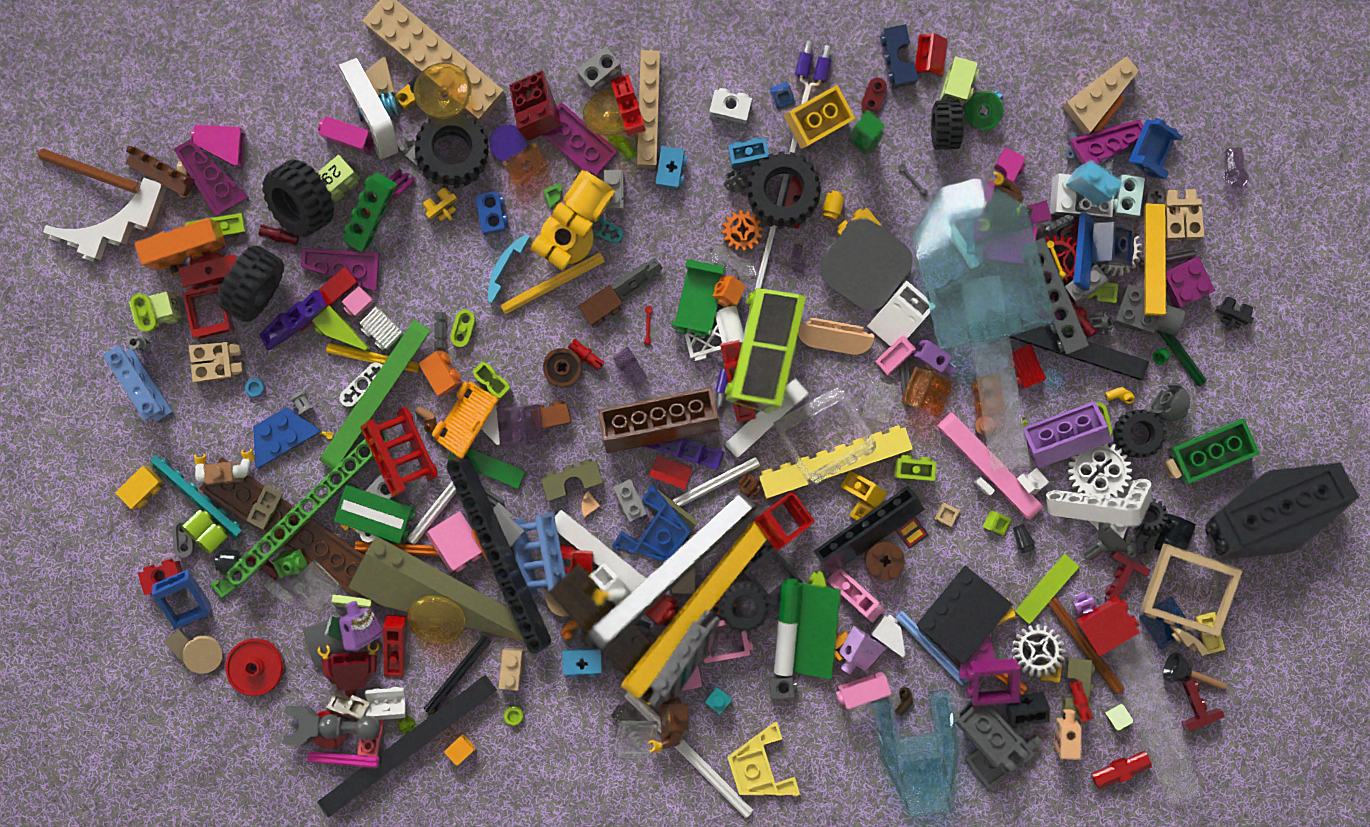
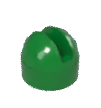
(1161, 356)

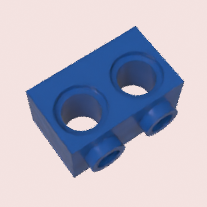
(487, 214)

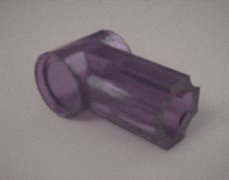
(1234, 166)
(628, 363)

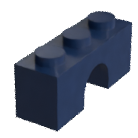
(900, 72)

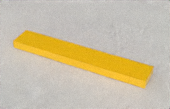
(1154, 260)

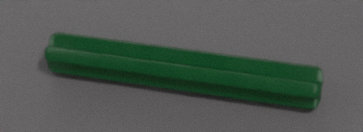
(1183, 358)

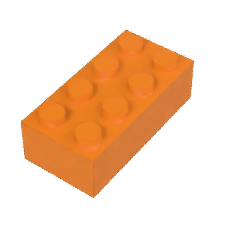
(180, 244)

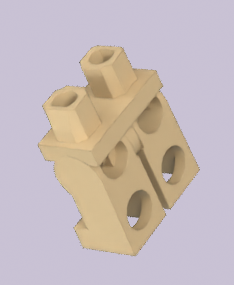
(1183, 216)
(221, 361)

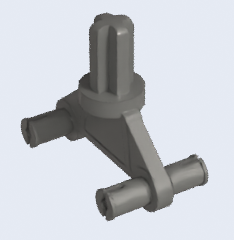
(1108, 541)

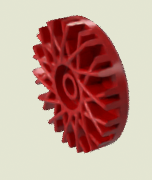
(268, 663)

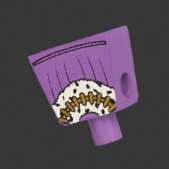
(927, 353)
(359, 627)

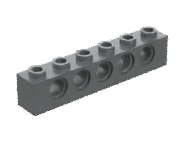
(1078, 339)

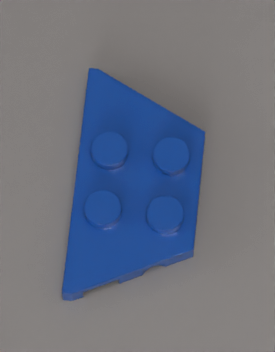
(279, 435)

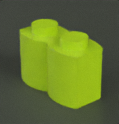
(488, 376)
(204, 531)

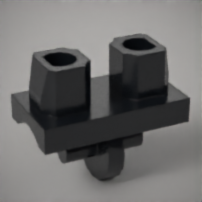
(1242, 316)

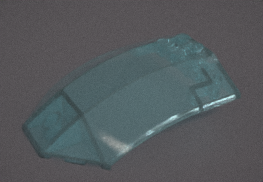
(980, 265)

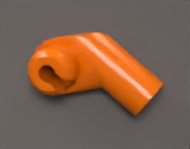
(567, 630)

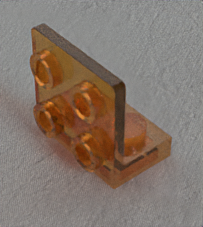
(927, 391)

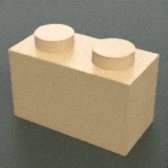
(511, 669)

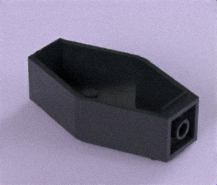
(1274, 527)

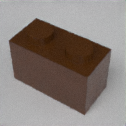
(601, 305)

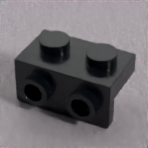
(1176, 533)

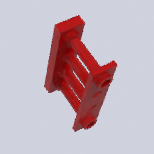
(386, 464)

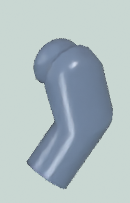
(1070, 153)

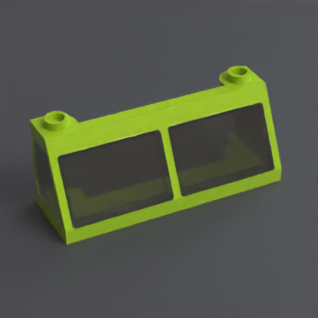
(766, 349)

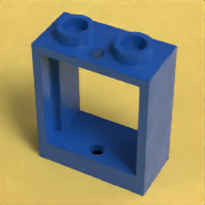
(174, 584)

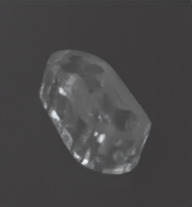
(280, 591)

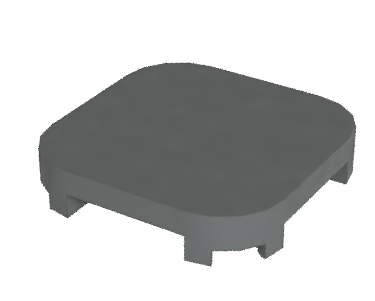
(866, 264)

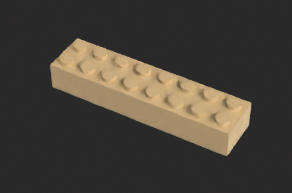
(424, 48)

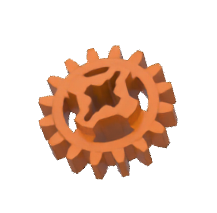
(749, 231)

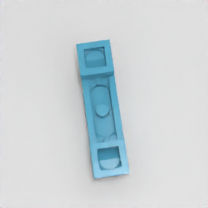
(518, 246)

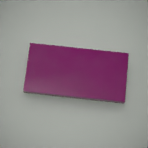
(579, 144)

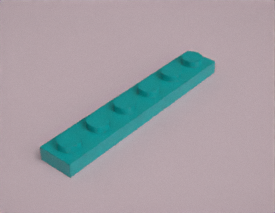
(190, 491)

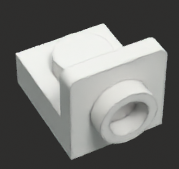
(1034, 481)

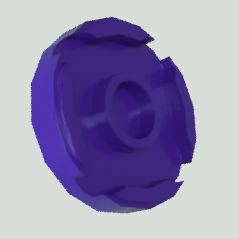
(506, 142)

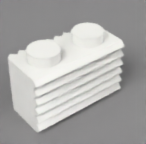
(382, 329)

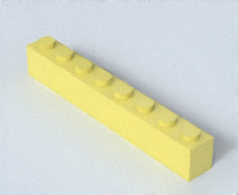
(790, 477)

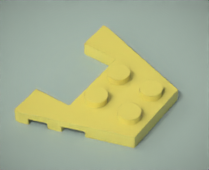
(753, 770)

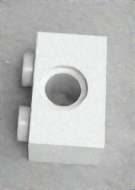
(738, 114)

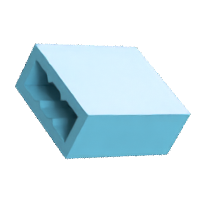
(1094, 183)

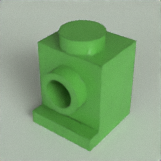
(289, 563)

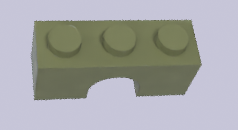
(555, 483)
(1081, 670)

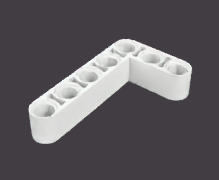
(371, 108)
(757, 427)
(1102, 508)

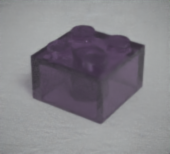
(520, 425)

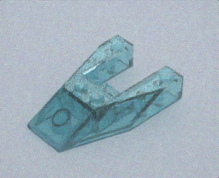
(924, 763)

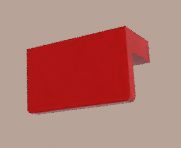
(931, 54)
(670, 472)

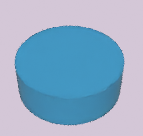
(255, 387)

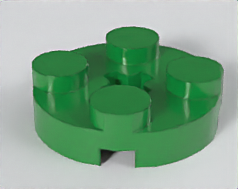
(980, 120)

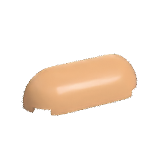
(835, 336)

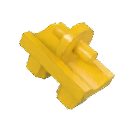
(447, 200)

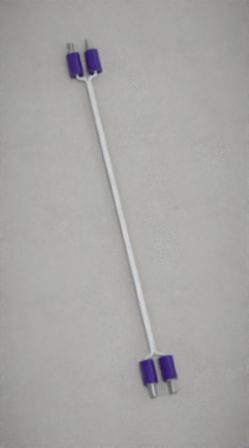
(820, 76)

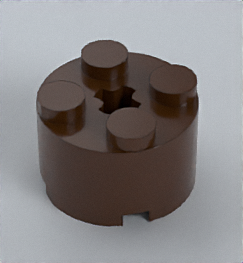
(551, 367)
(892, 568)

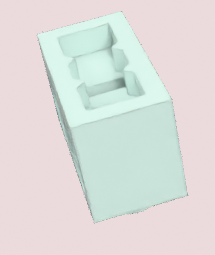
(1132, 197)

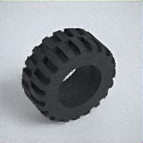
(789, 165)
(445, 173)
(298, 198)
(250, 283)

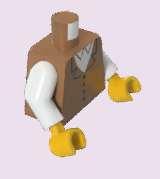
(223, 472)

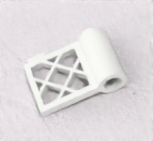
(730, 330)

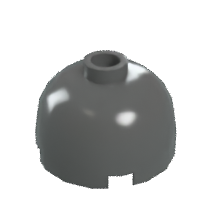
(1172, 403)

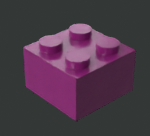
(1187, 283)

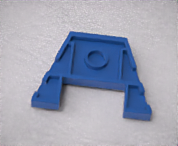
(663, 534)

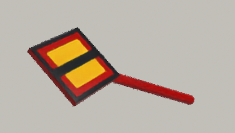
(912, 532)

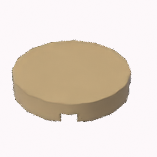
(202, 654)

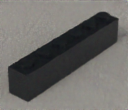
(869, 530)

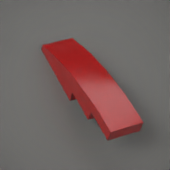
(628, 105)
(335, 288)
(731, 353)

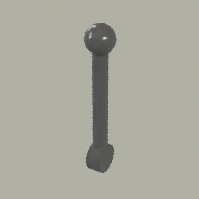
(902, 168)

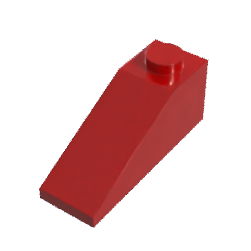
(394, 645)

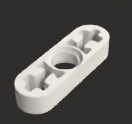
(370, 371)

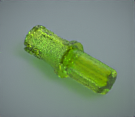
(622, 144)

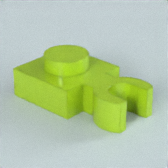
(1106, 294)

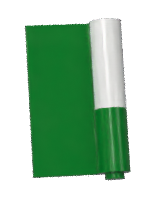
(807, 629)

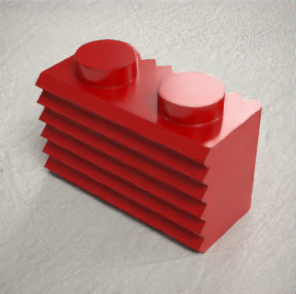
(1027, 367)

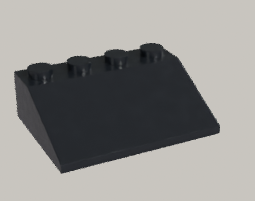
(964, 614)

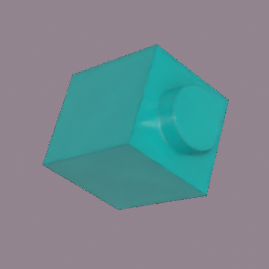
(718, 699)

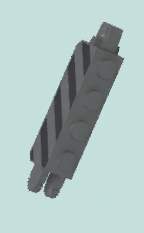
(684, 659)

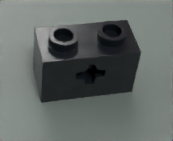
(1030, 710)

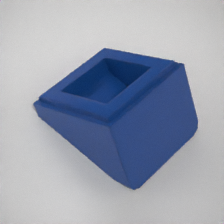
(782, 95)

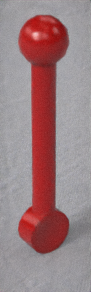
(648, 309)

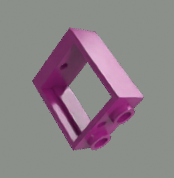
(994, 667)

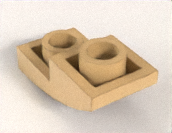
(1188, 640)

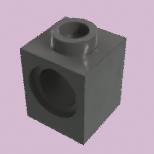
(774, 683)

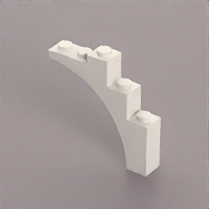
(138, 212)

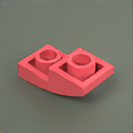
(371, 748)

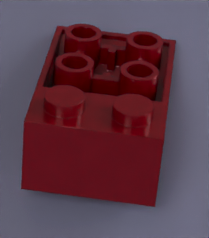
(534, 106)

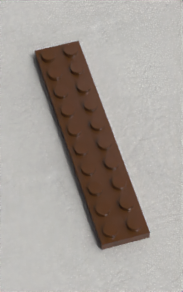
(313, 539)

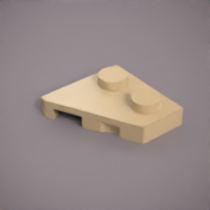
(380, 77)

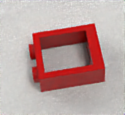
(211, 330)
(771, 527)

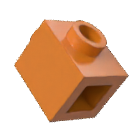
(728, 291)

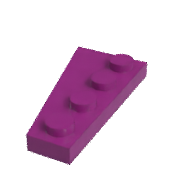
(362, 265)

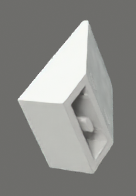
(1068, 201)
(900, 314)

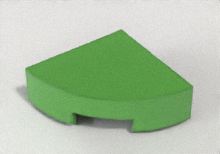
(553, 194)
(223, 587)

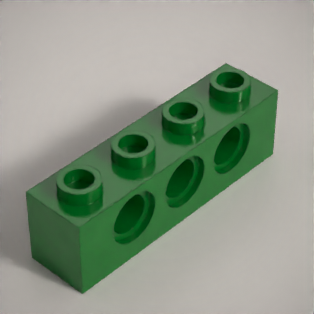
(867, 133)
(384, 190)

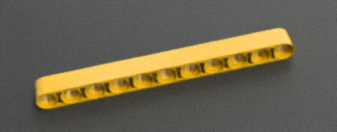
(702, 599)

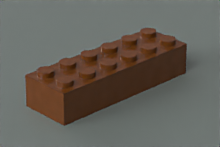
(659, 420)

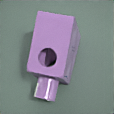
(860, 650)

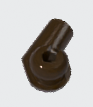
(906, 700)

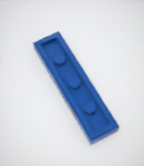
(1083, 251)

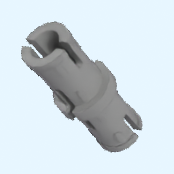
(138, 343)

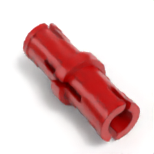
(586, 354)
(1081, 701)

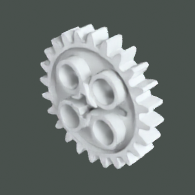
(1112, 483)

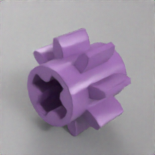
(1084, 604)

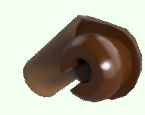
(429, 418)

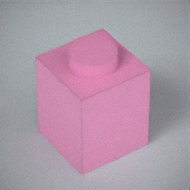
(357, 302)

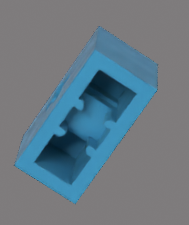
(667, 157)
(572, 656)

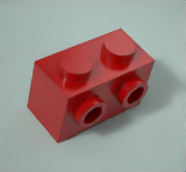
(664, 610)

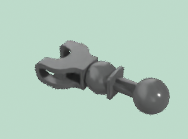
(328, 726)

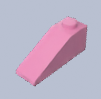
(856, 595)

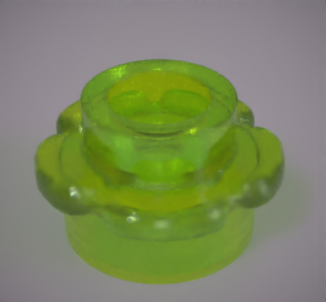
(406, 724)

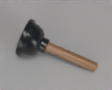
(1177, 669)

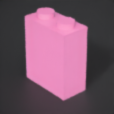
(454, 542)

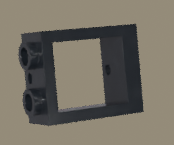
(775, 596)

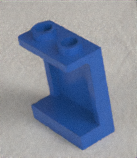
(1154, 147)

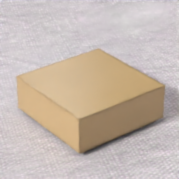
(1171, 468)
(947, 514)

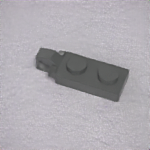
(636, 279)

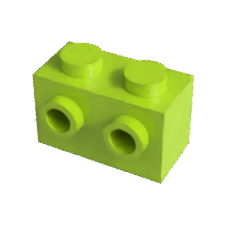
(915, 469)

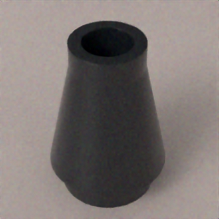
(1023, 539)

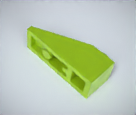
(334, 326)

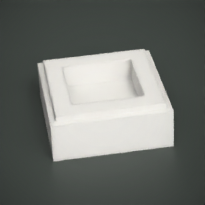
(983, 486)

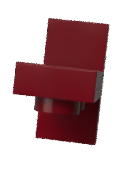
(1123, 573)
(1199, 707)

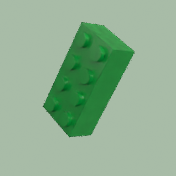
(1214, 451)

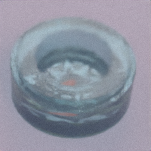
(1054, 378)

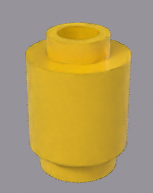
(833, 205)

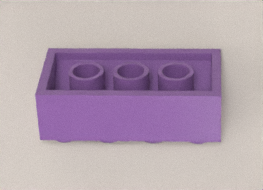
(1067, 434)

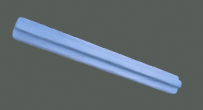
(930, 646)

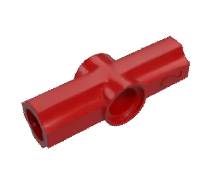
(1121, 770)

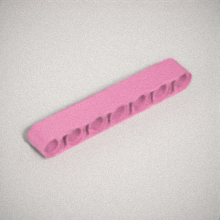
(978, 456)

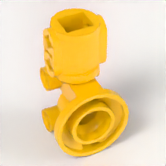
(584, 203)

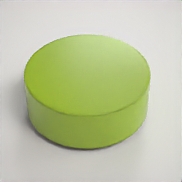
(513, 715)

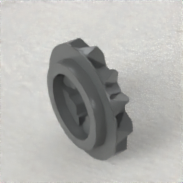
(1059, 224)

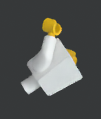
(611, 585)

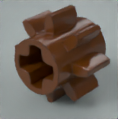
(749, 485)

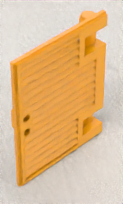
(465, 419)

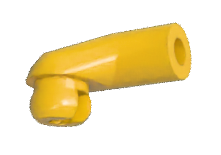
(1122, 394)

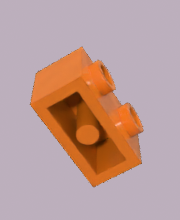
(440, 372)

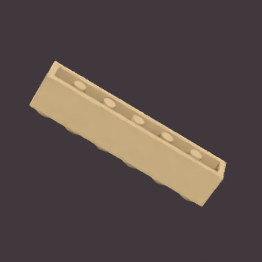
(649, 108)

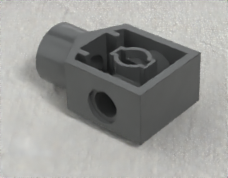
(1131, 314)

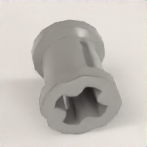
(296, 399)

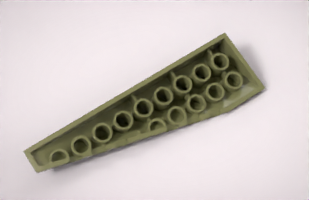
(400, 579)

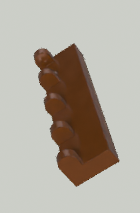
(159, 171)

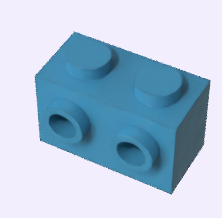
(748, 152)

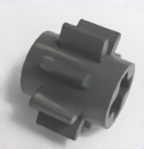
(735, 181)
(1101, 323)

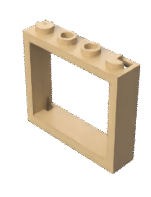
(1166, 552)

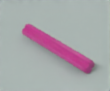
(343, 759)

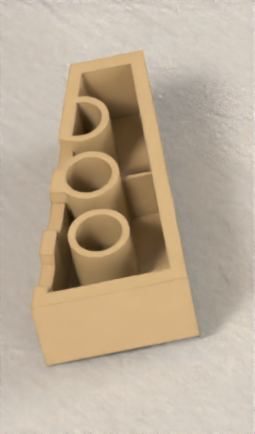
(1095, 100)

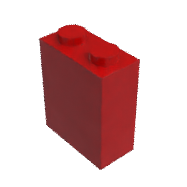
(1109, 625)

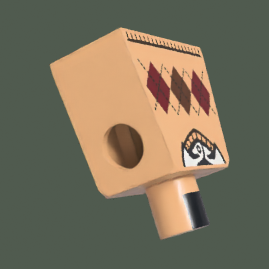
(1068, 736)

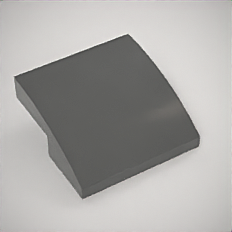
(315, 638)

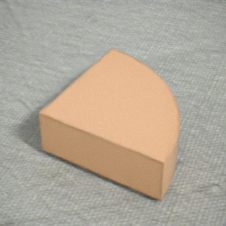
(589, 504)

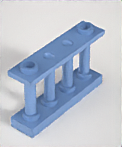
(138, 383)
(550, 549)

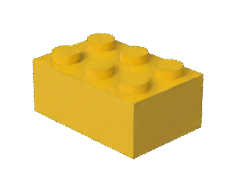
(819, 116)

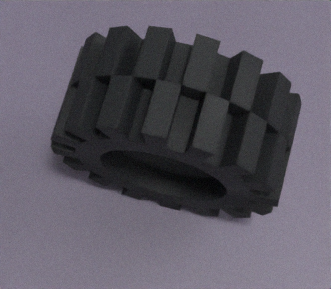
(1159, 524)

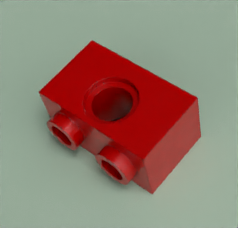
(150, 574)

